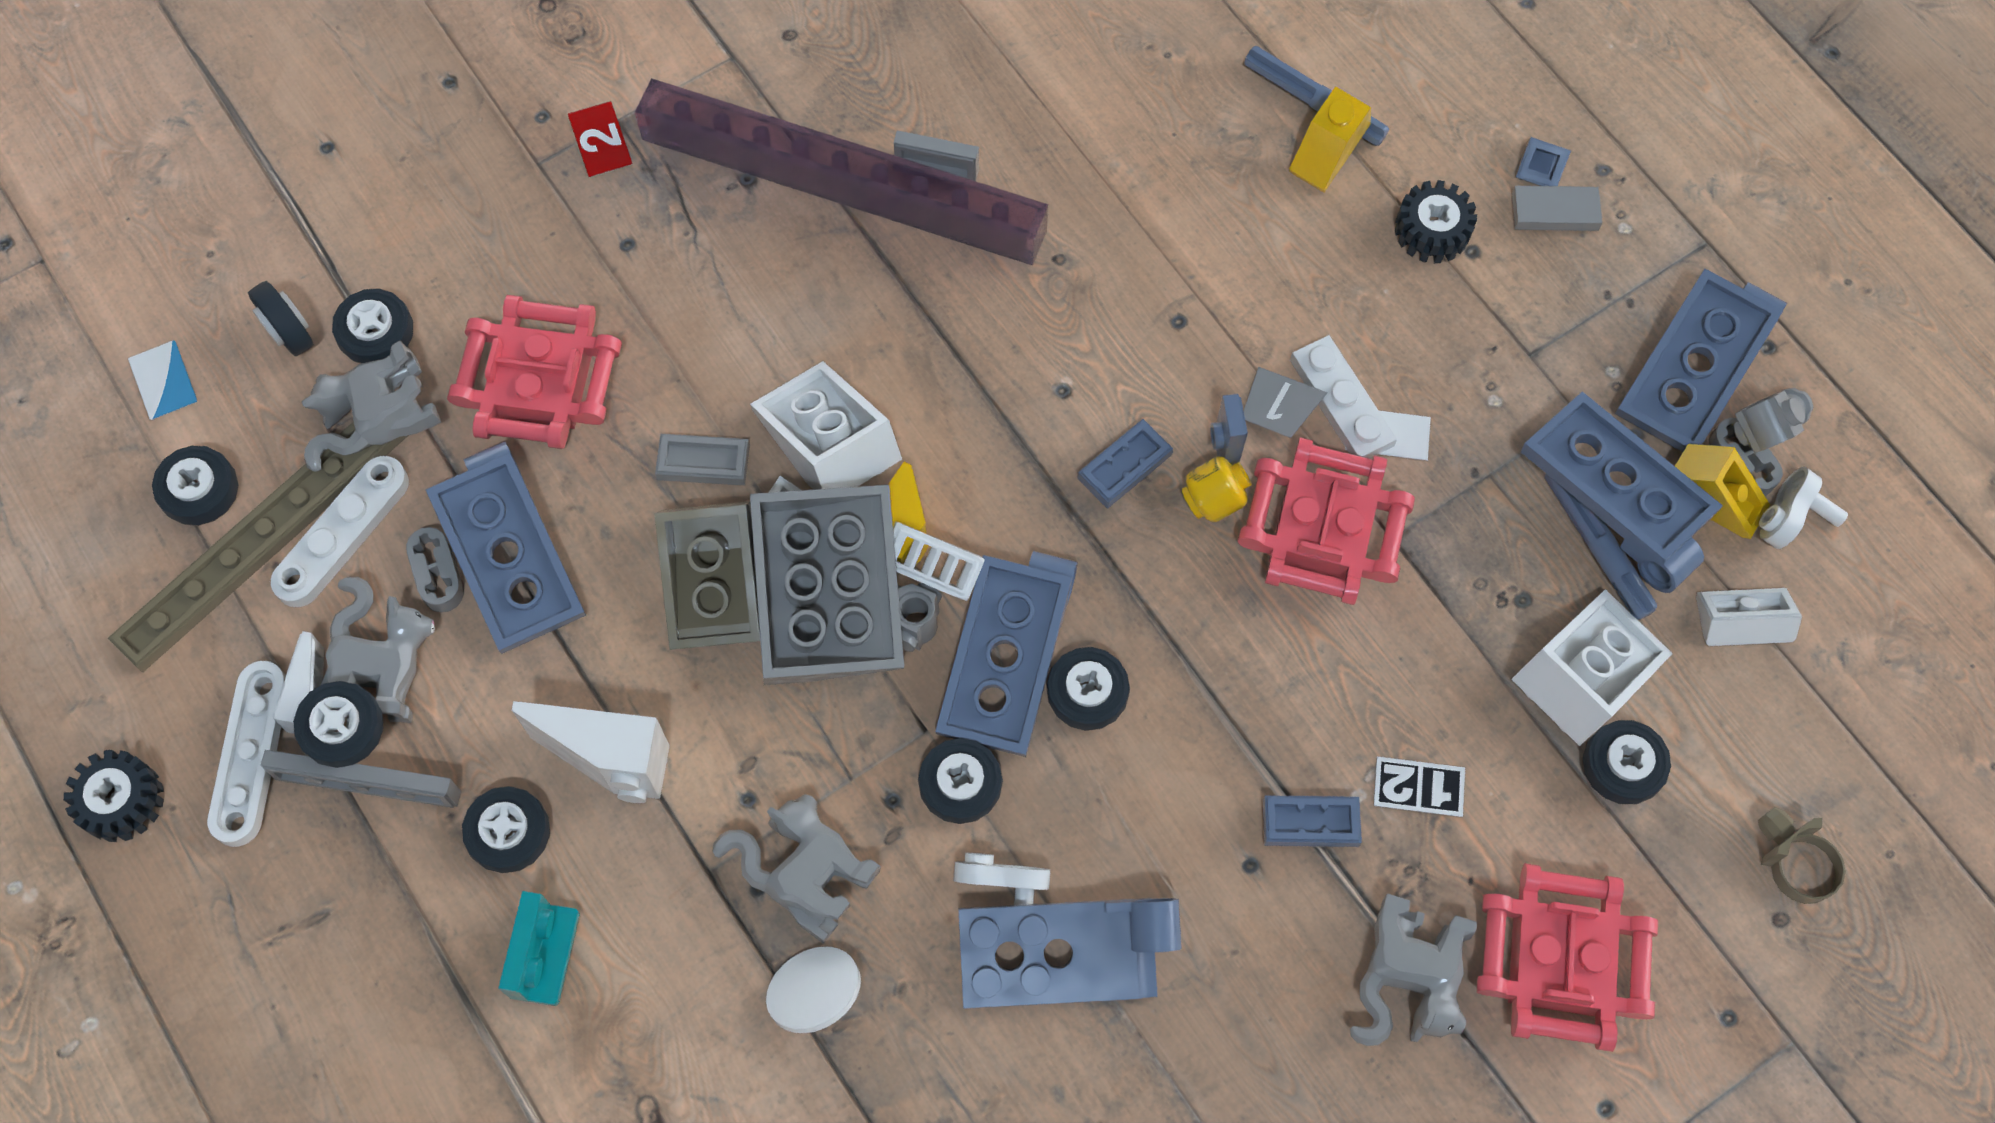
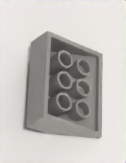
(826, 583)

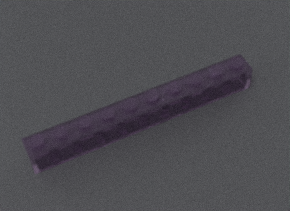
(842, 171)

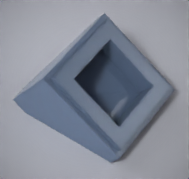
(1542, 163)

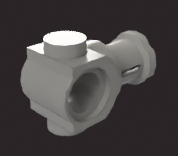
(1773, 419)
(918, 599)

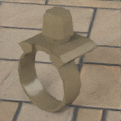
(1778, 826)

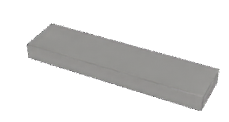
(362, 779)

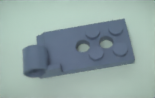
(1726, 328)
(495, 507)
(1651, 514)
(1015, 608)
(1109, 944)

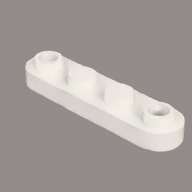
(339, 531)
(240, 780)

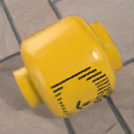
(1216, 489)

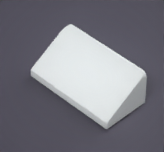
(1748, 616)

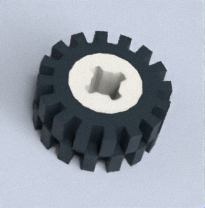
(1435, 237)
(127, 807)

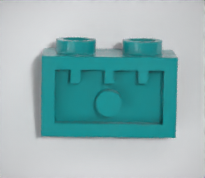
(539, 950)

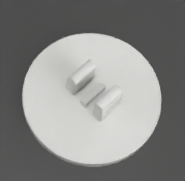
(813, 989)

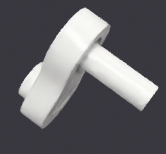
(1787, 516)
(980, 870)

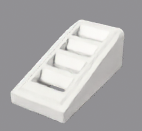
(967, 577)
(303, 676)

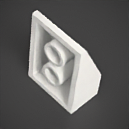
(828, 429)
(1592, 667)
(611, 748)

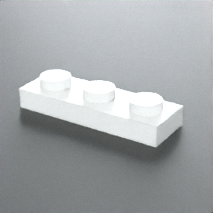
(1347, 402)

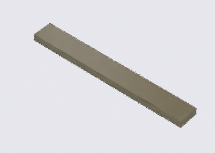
(239, 554)

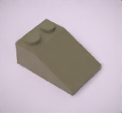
(708, 575)

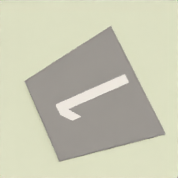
(1280, 402)

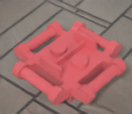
(535, 373)
(1326, 522)
(1566, 957)

